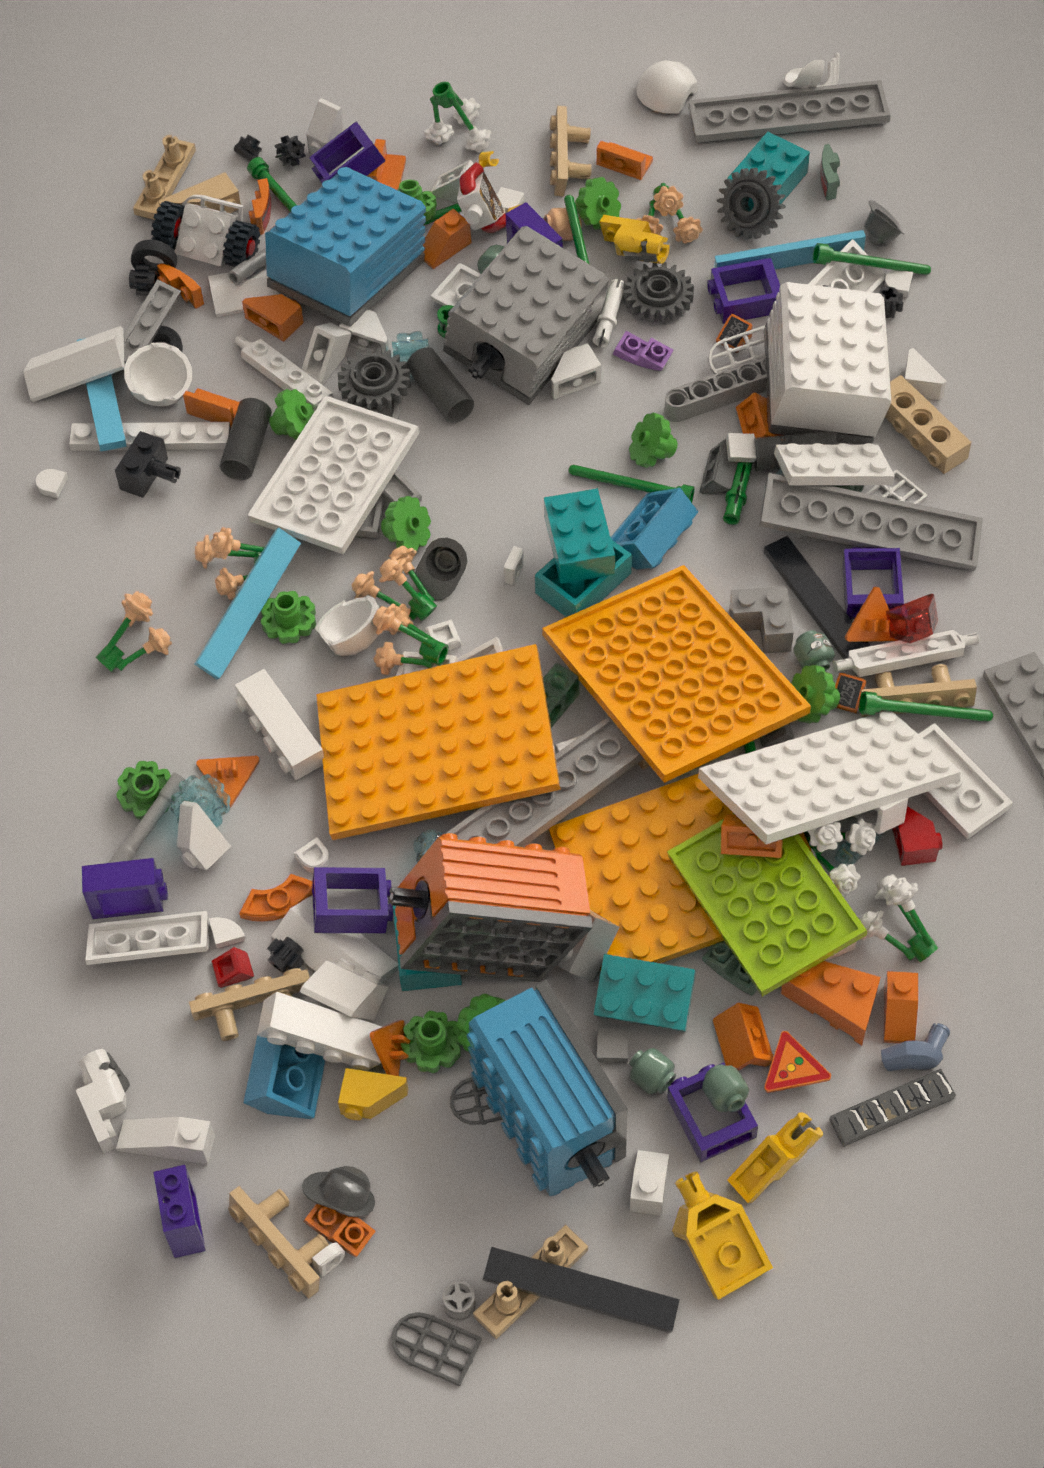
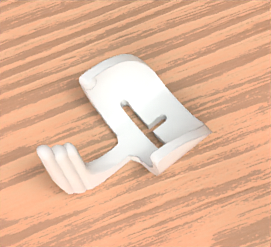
(812, 74)

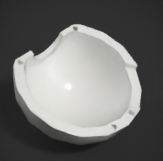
(666, 86)
(158, 374)
(349, 626)

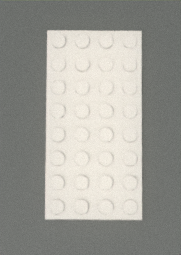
(828, 776)

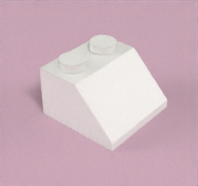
(346, 989)

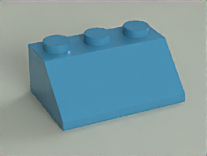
(655, 526)
(284, 1080)

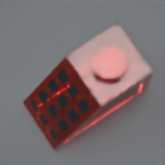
(913, 619)

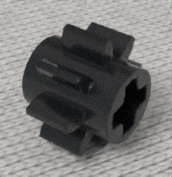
(290, 150)
(142, 279)
(892, 301)
(285, 954)

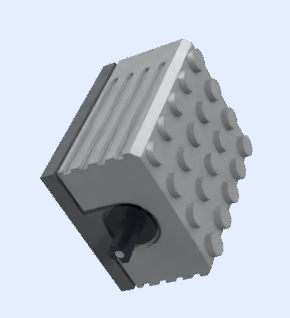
(525, 314)

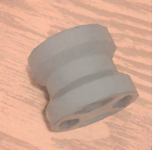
(457, 1293)

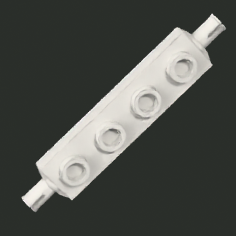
(281, 370)
(902, 655)

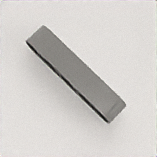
(715, 391)

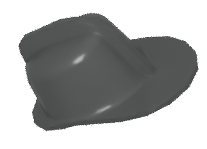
(881, 225)
(442, 567)
(342, 1190)

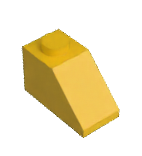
(369, 1093)

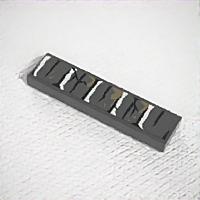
(892, 1107)

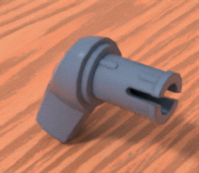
(917, 1054)

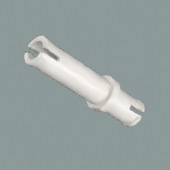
(607, 319)

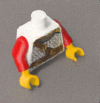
(479, 199)

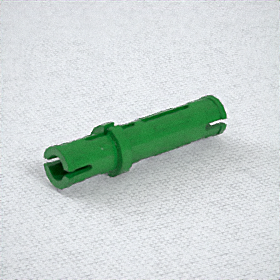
(733, 510)

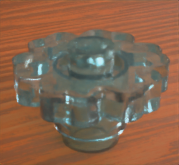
(206, 793)

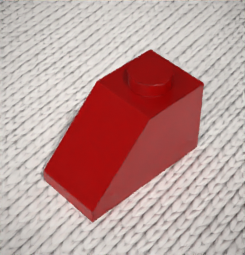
(917, 839)

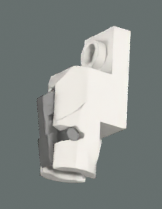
(102, 1094)

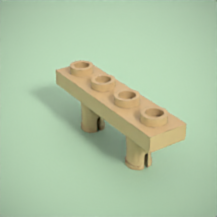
(559, 157)
(165, 177)
(941, 692)
(238, 997)
(280, 1252)
(508, 1303)

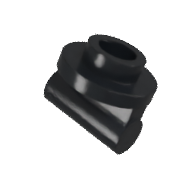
(248, 147)

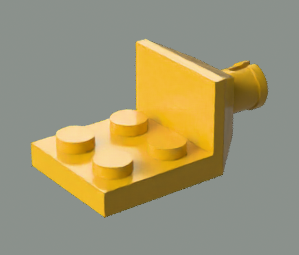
(719, 1237)

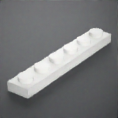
(175, 435)

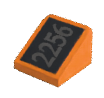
(734, 326)
(850, 691)

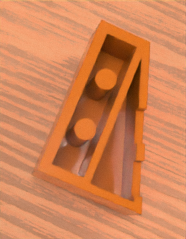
(837, 995)

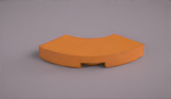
(276, 902)

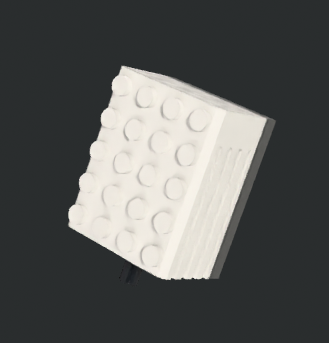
(827, 362)

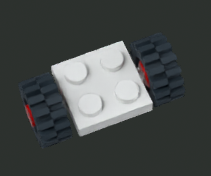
(205, 234)

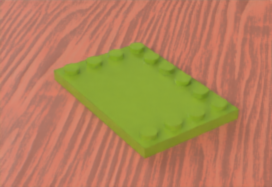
(769, 910)

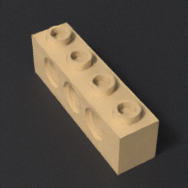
(926, 427)

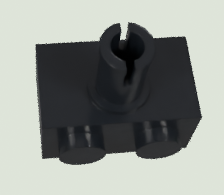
(144, 463)

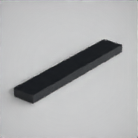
(812, 594)
(582, 1289)

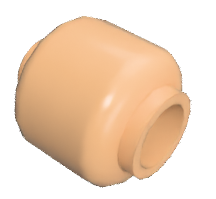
(558, 220)

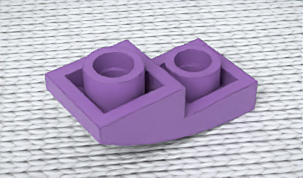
(642, 353)

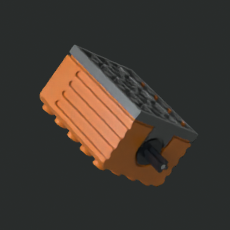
(491, 909)

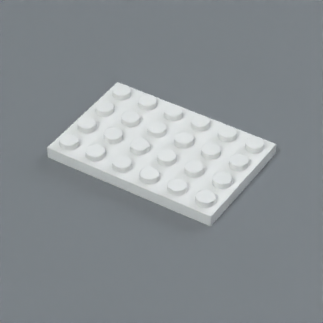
(334, 474)

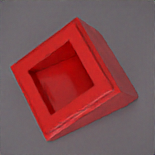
(232, 967)

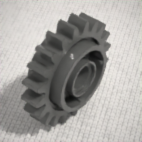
(766, 203)
(658, 292)
(374, 379)

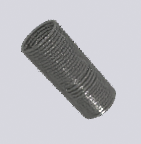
(440, 385)
(245, 439)
(766, 446)

